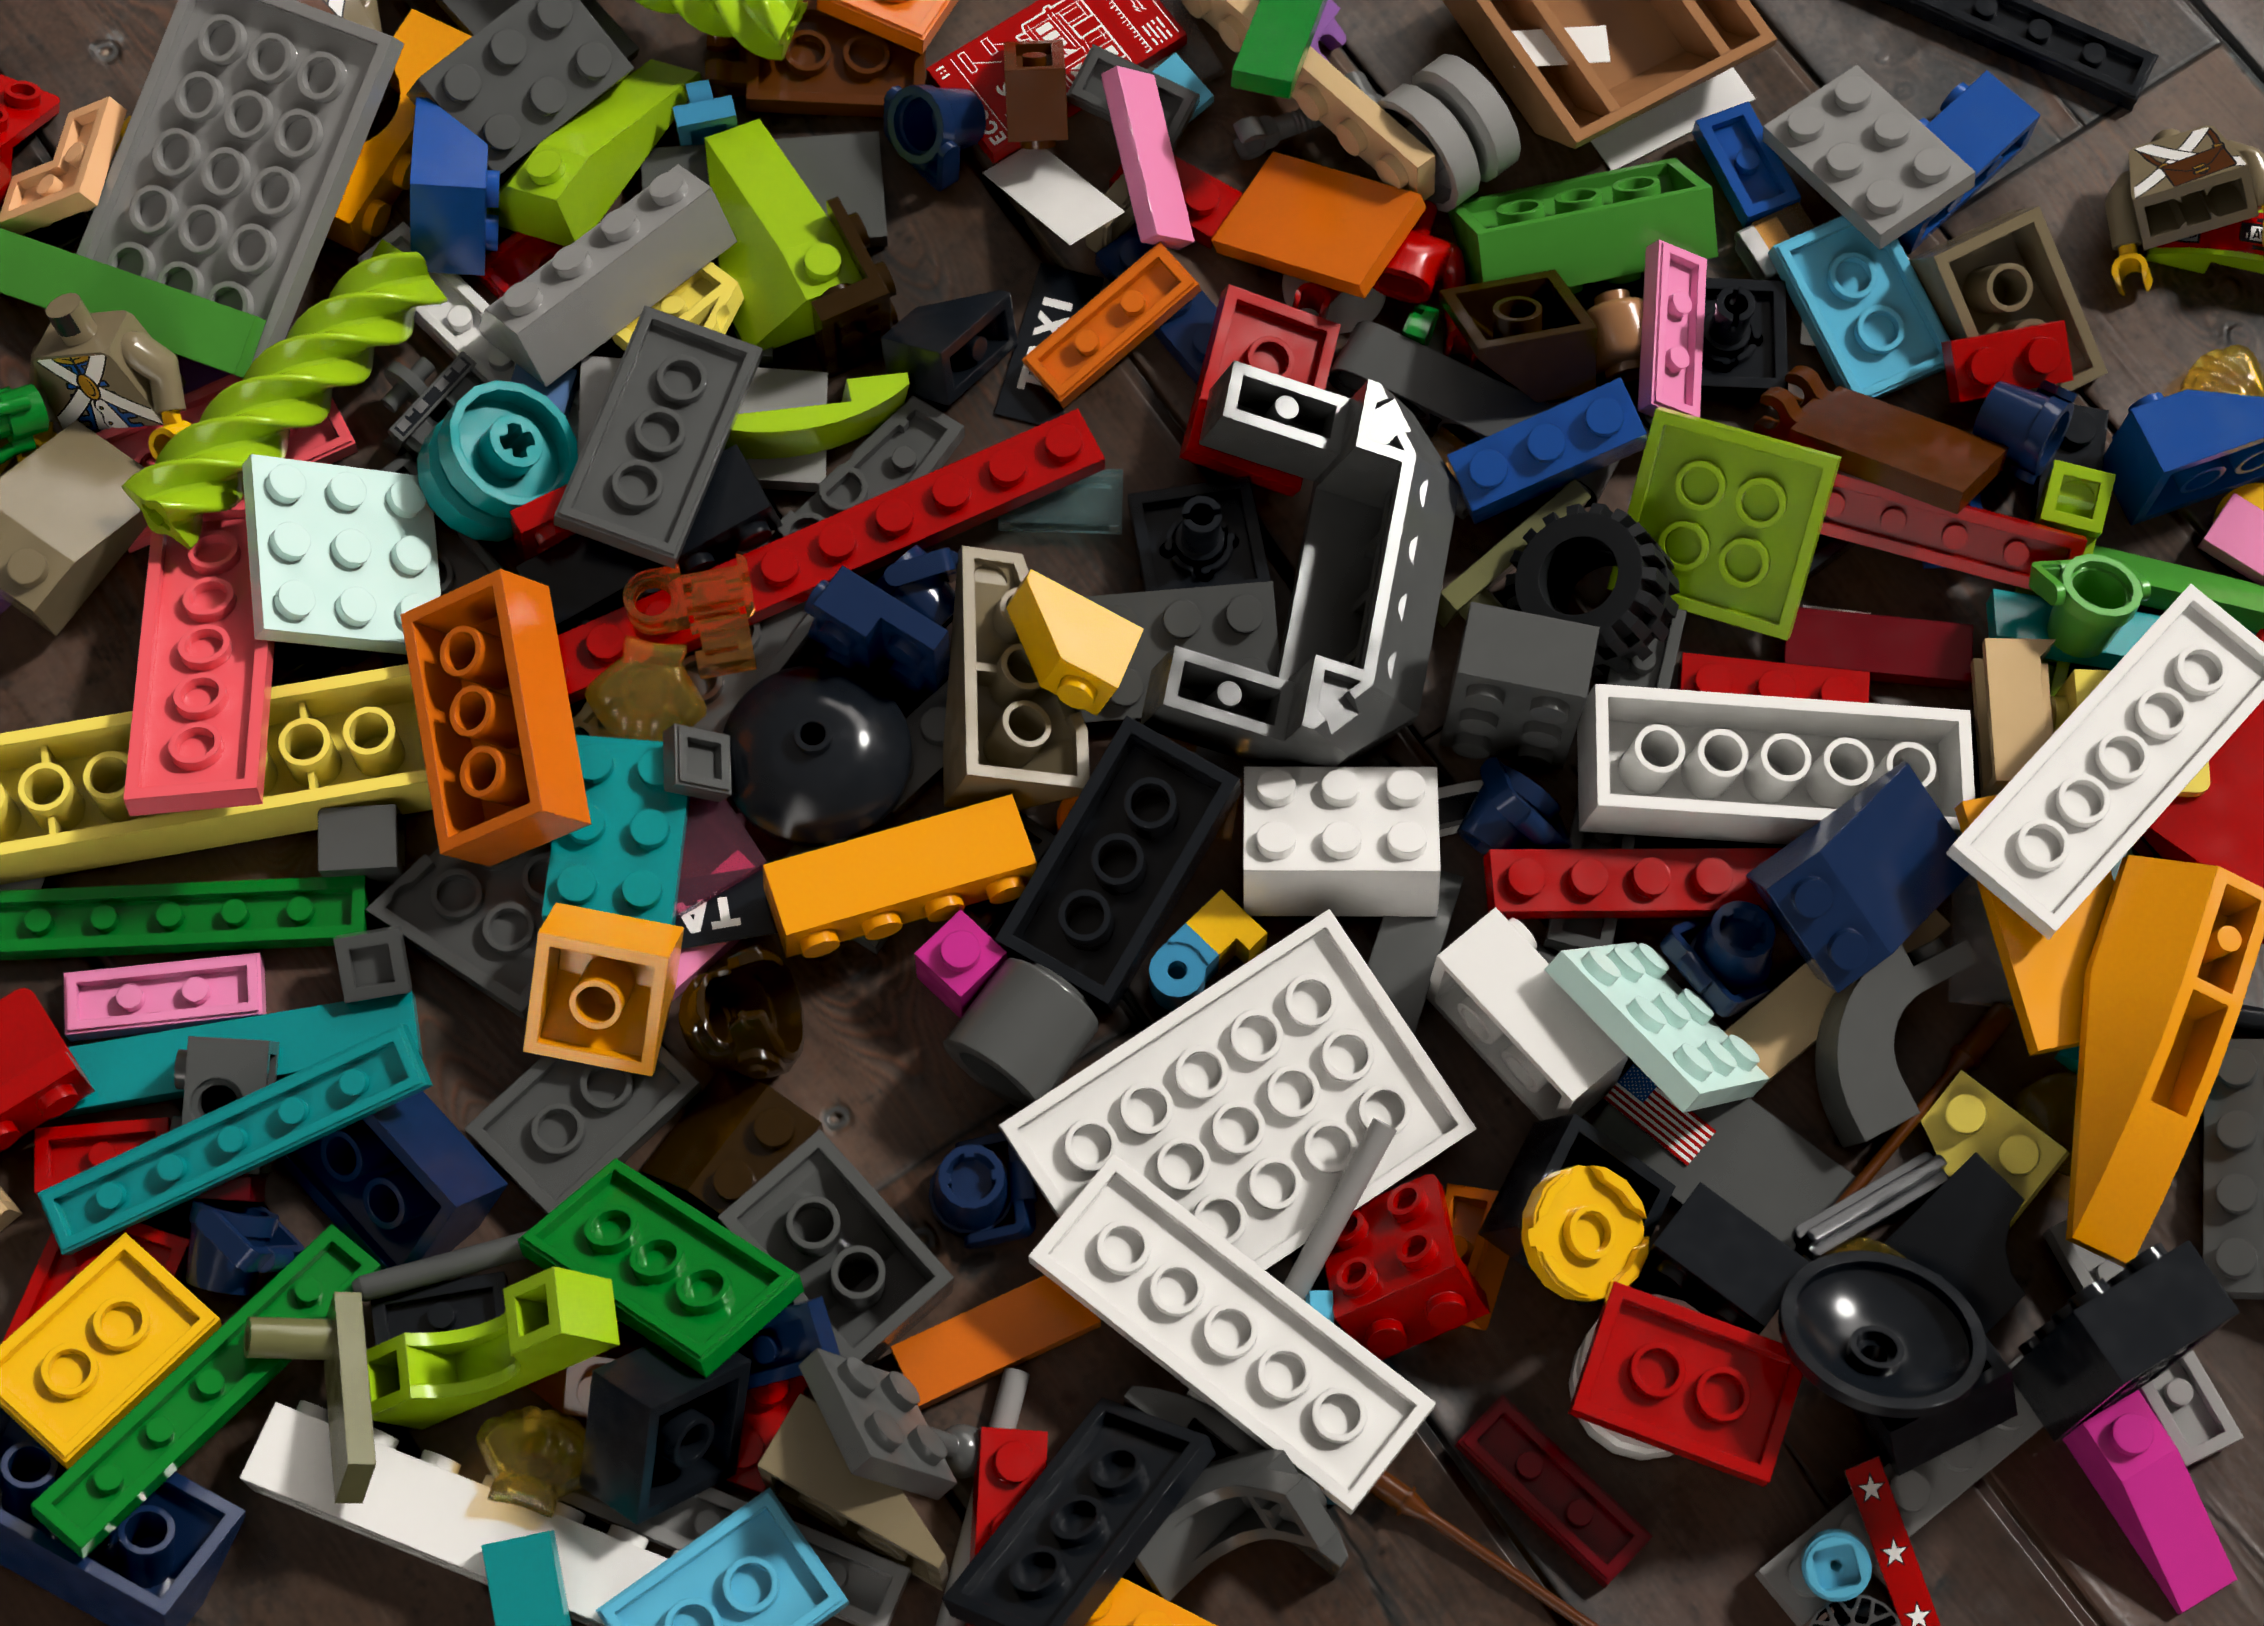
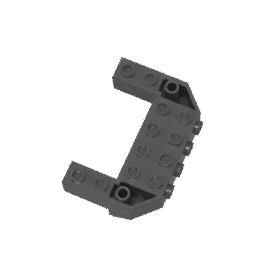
(1360, 587)

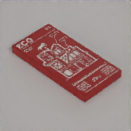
(1129, 28)

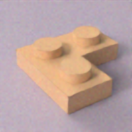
(73, 177)

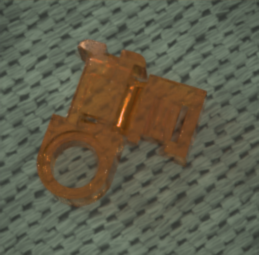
(713, 601)

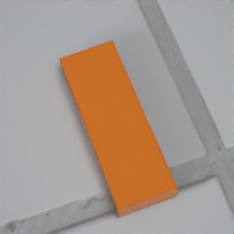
(1111, 325)
(990, 1339)

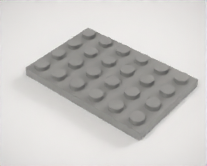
(241, 152)

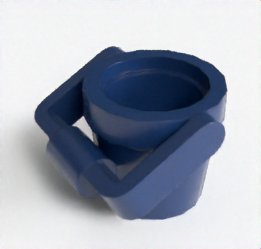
(932, 128)
(2027, 424)
(923, 582)
(1512, 813)
(1726, 957)
(976, 1193)
(234, 1244)

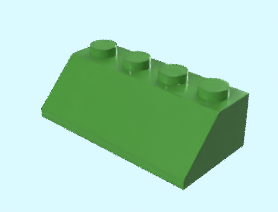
(1586, 225)

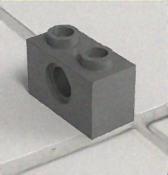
(218, 1062)

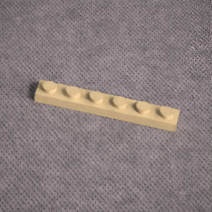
(1338, 104)

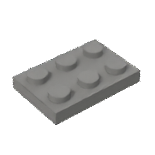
(1868, 156)

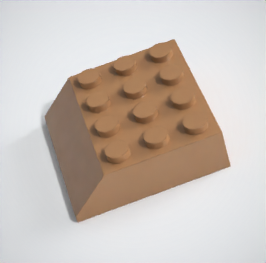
(1653, 51)

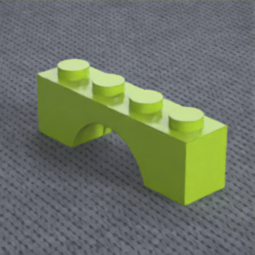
(546, 1327)

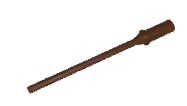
(1964, 1057)
(1409, 1503)

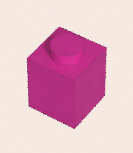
(958, 962)

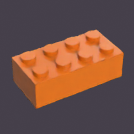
(495, 719)

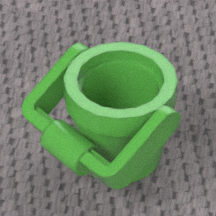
(2089, 600)

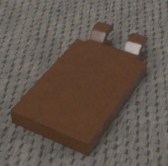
(824, 71)
(1883, 441)

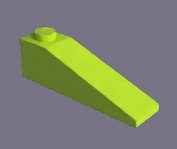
(589, 160)
(784, 239)

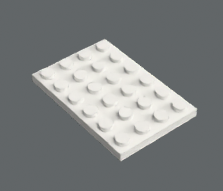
(1252, 1098)

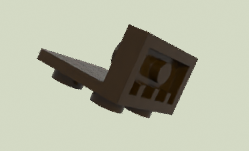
(856, 315)

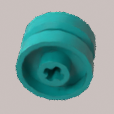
(493, 456)

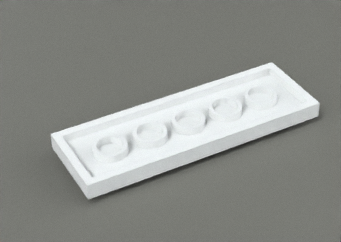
(2116, 762)
(1231, 1332)

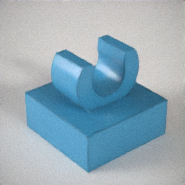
(703, 114)

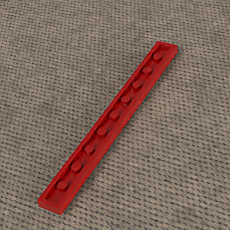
(866, 535)

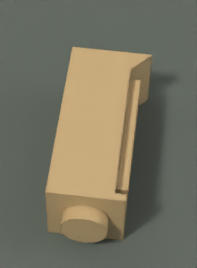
(2010, 707)

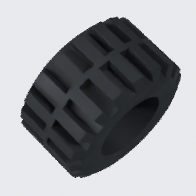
(1584, 542)

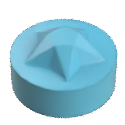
(1836, 1565)

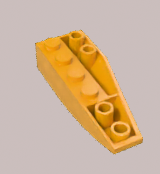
(2153, 1038)

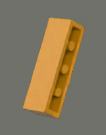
(899, 877)

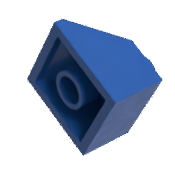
(451, 194)

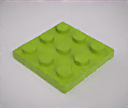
(1732, 517)

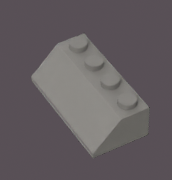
(609, 276)

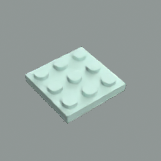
(336, 553)
(1659, 1024)

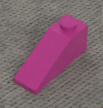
(2152, 1499)

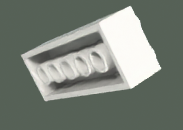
(1753, 761)

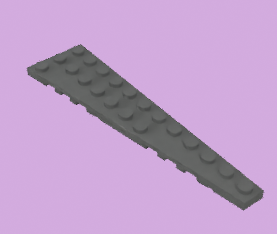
(488, 918)

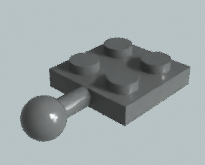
(883, 1429)

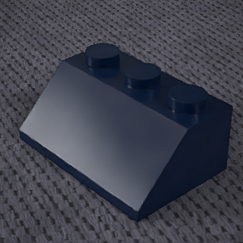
(399, 1182)

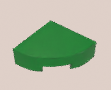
(1421, 324)

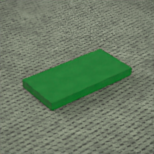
(669, 1265)

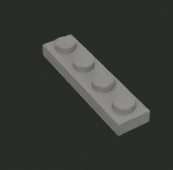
(2182, 1395)

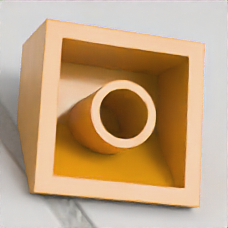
(602, 988)

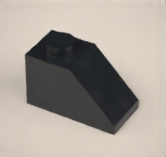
(950, 344)

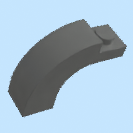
(1857, 1036)
(1229, 1506)

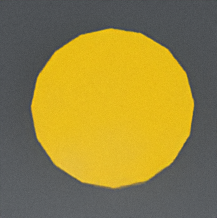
(1584, 1232)

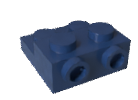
(874, 631)

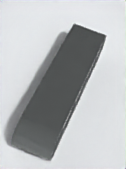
(1440, 391)

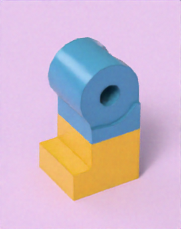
(1202, 949)

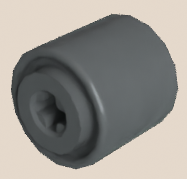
(1022, 1032)

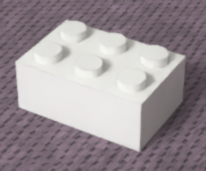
(1341, 841)
(1522, 1021)

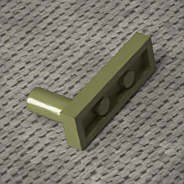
(1492, 567)
(342, 1346)

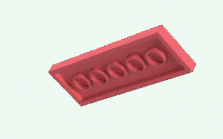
(199, 677)

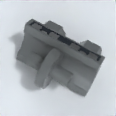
(426, 401)

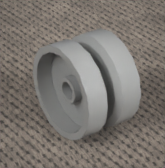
(1461, 122)

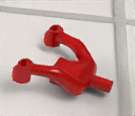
(1409, 278)

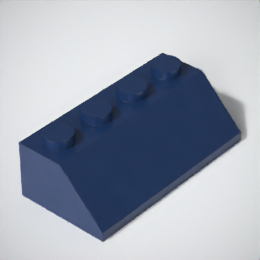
(144, 1572)

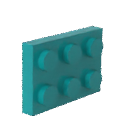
(635, 839)

